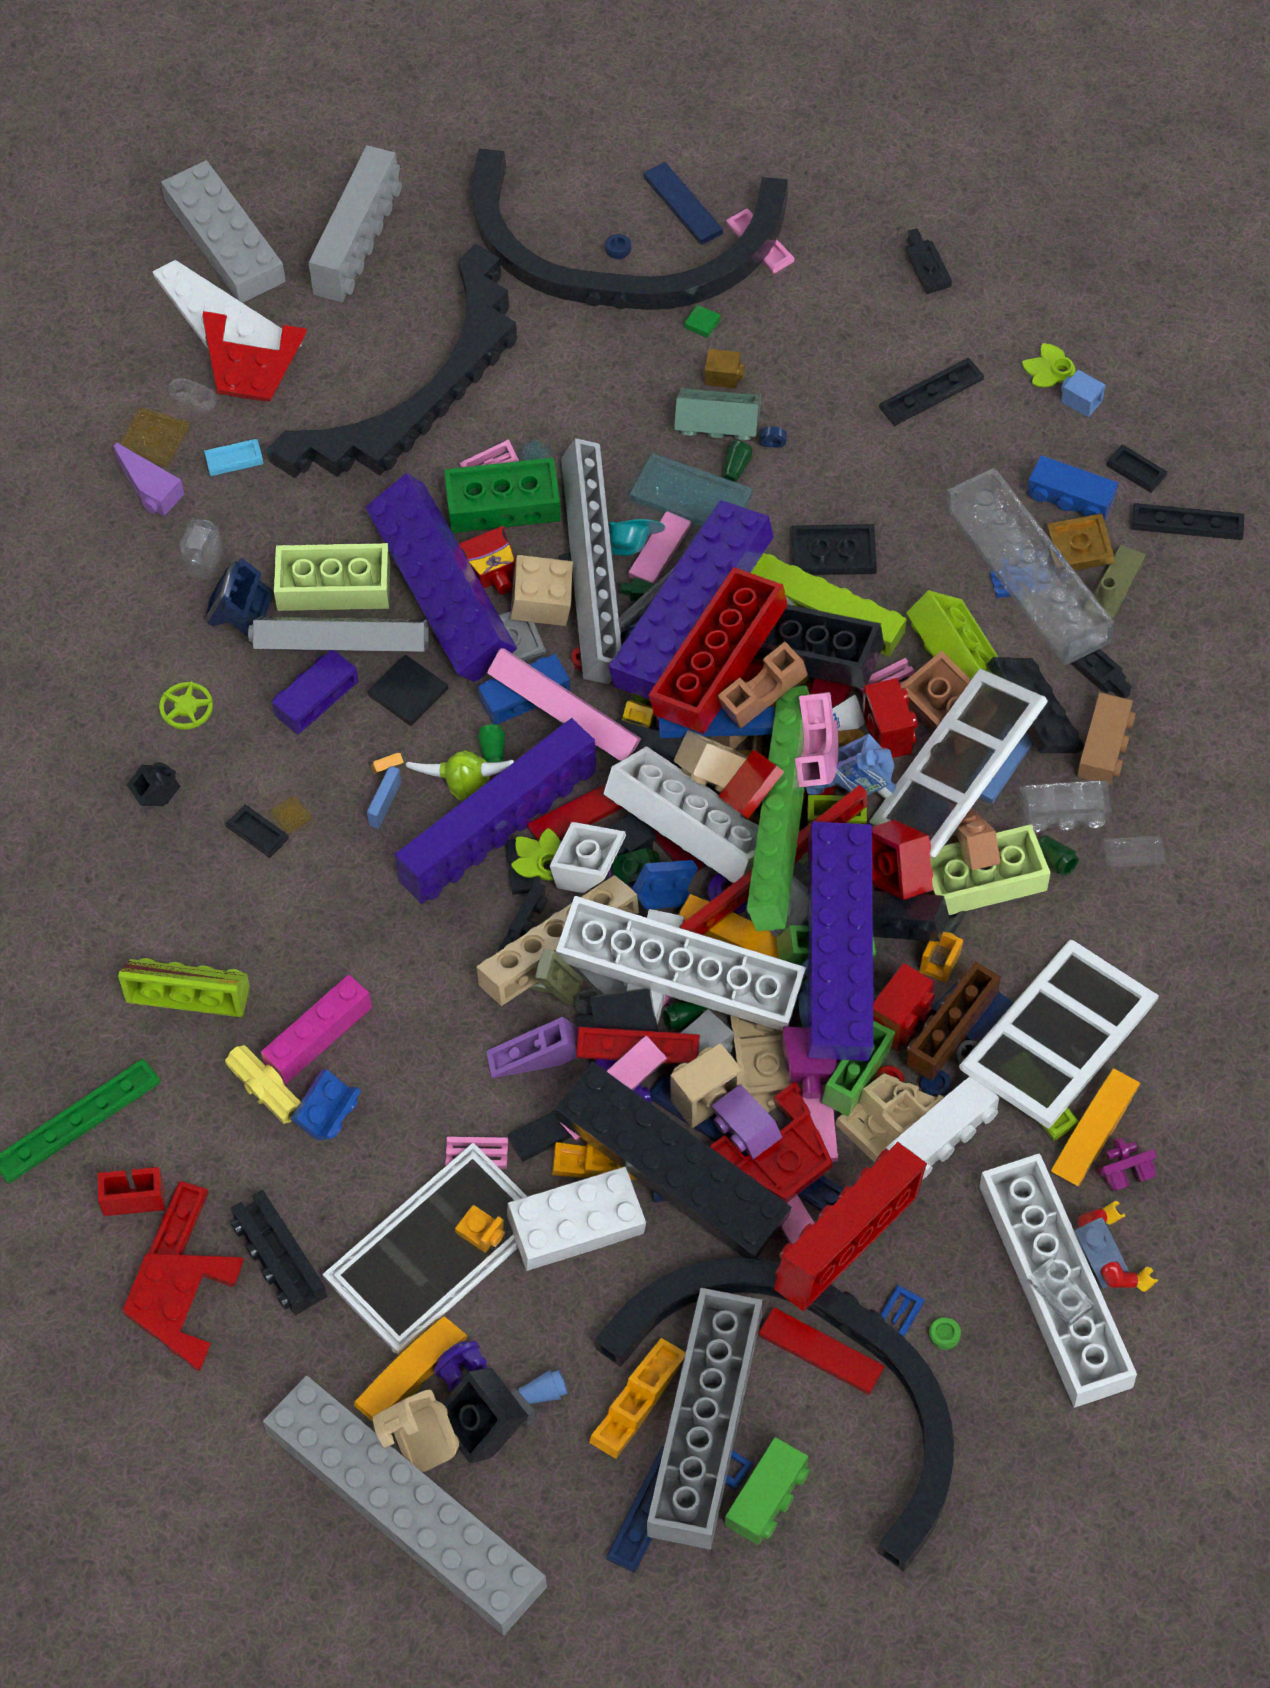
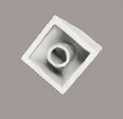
(585, 856)

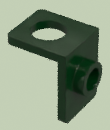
(629, 865)

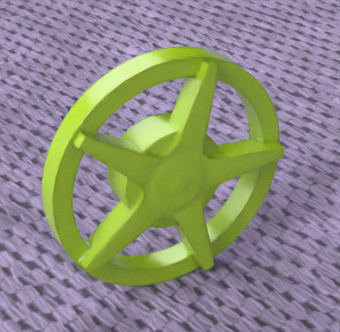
(186, 705)

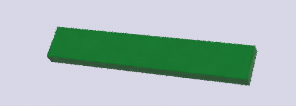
(77, 1120)

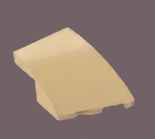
(887, 1111)

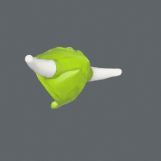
(463, 772)

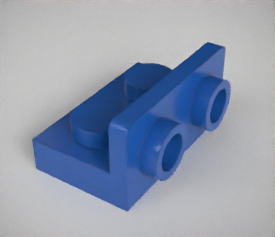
(664, 884)
(325, 1106)

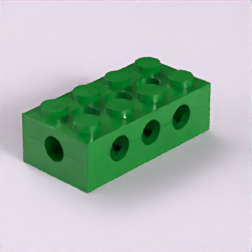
(502, 495)

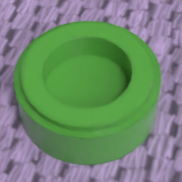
(944, 1333)

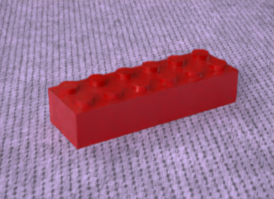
(718, 649)
(849, 1225)

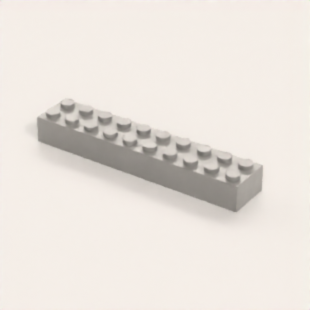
(405, 1505)

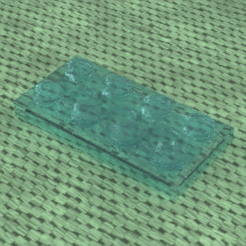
(685, 490)

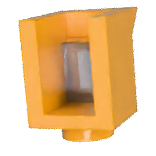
(941, 957)

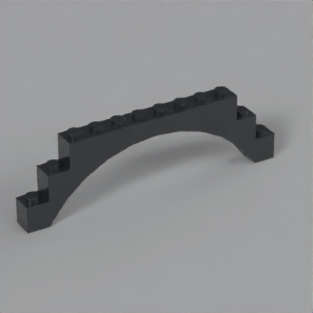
(385, 437)

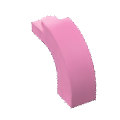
(820, 748)

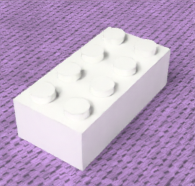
(575, 1218)

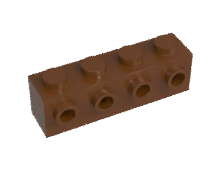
(953, 1020)

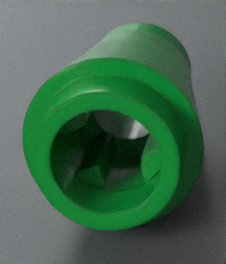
(492, 743)

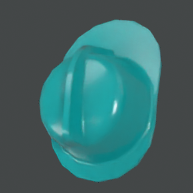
(631, 535)

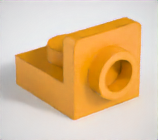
(480, 1229)

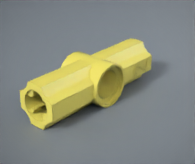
(263, 1083)

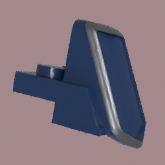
(239, 597)

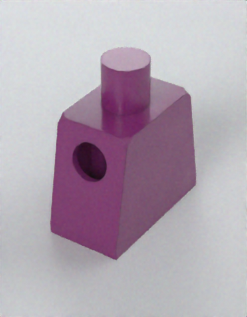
(800, 1068)

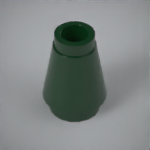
(736, 460)
(1058, 855)
(681, 1014)

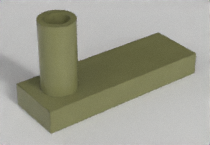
(1119, 579)
(557, 978)

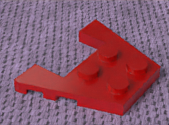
(248, 369)
(791, 1161)
(166, 1293)

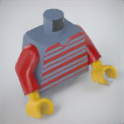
(1104, 1253)

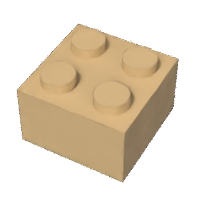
(541, 590)
(708, 760)
(703, 1083)

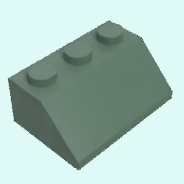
(718, 413)

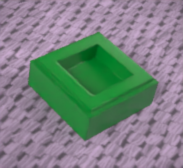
(702, 321)

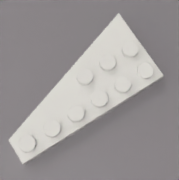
(195, 294)

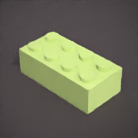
(332, 577)
(1019, 874)

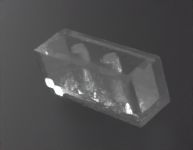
(1065, 805)

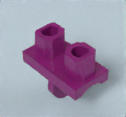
(1141, 1164)

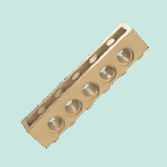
(516, 965)

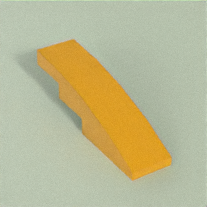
(734, 929)
(1095, 1127)
(581, 1161)
(409, 1369)
(638, 1398)

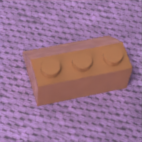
(935, 689)

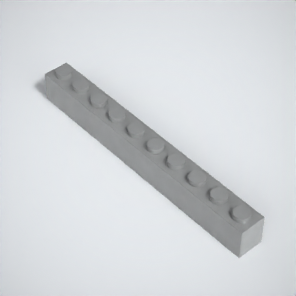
(591, 559)

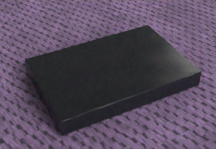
(834, 549)

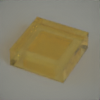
(290, 814)

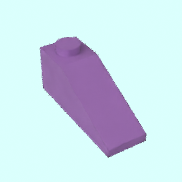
(153, 485)
(535, 1050)

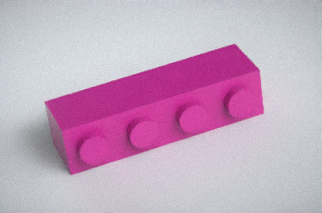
(317, 1028)

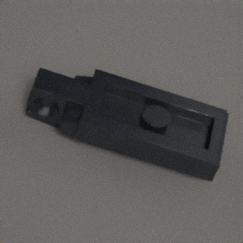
(927, 263)
(1104, 673)
(521, 924)

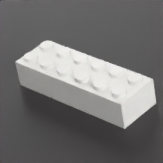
(684, 812)

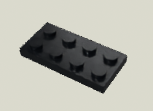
(1052, 728)

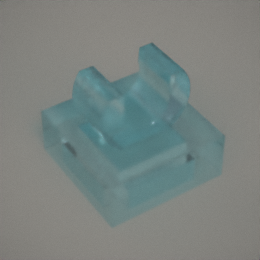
(535, 451)

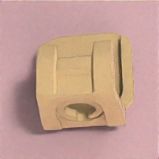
(420, 1430)

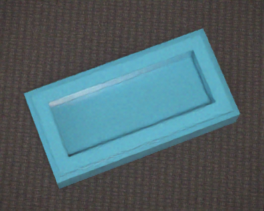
(233, 457)

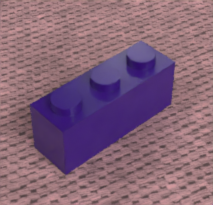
(314, 691)

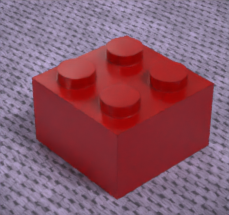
(889, 717)
(901, 860)
(904, 1004)

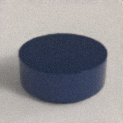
(618, 246)
(773, 437)
(939, 1086)

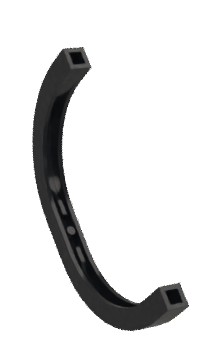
(619, 289)
(844, 1313)

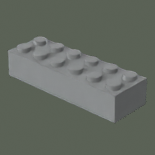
(354, 224)
(223, 231)

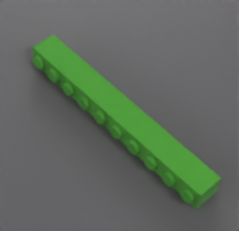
(779, 820)

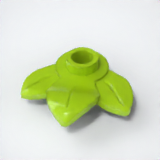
(1046, 367)
(535, 855)

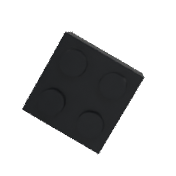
(483, 1414)

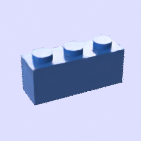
(1071, 488)
(504, 703)

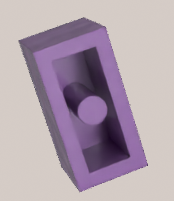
(746, 1122)

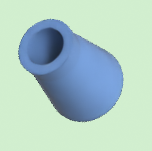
(544, 1388)

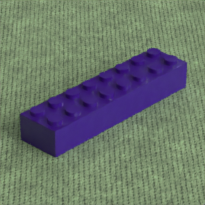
(725, 541)
(440, 577)
(496, 811)
(840, 941)

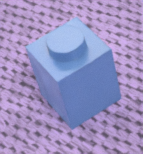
(1082, 393)

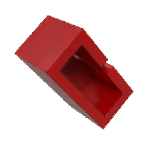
(118, 1197)

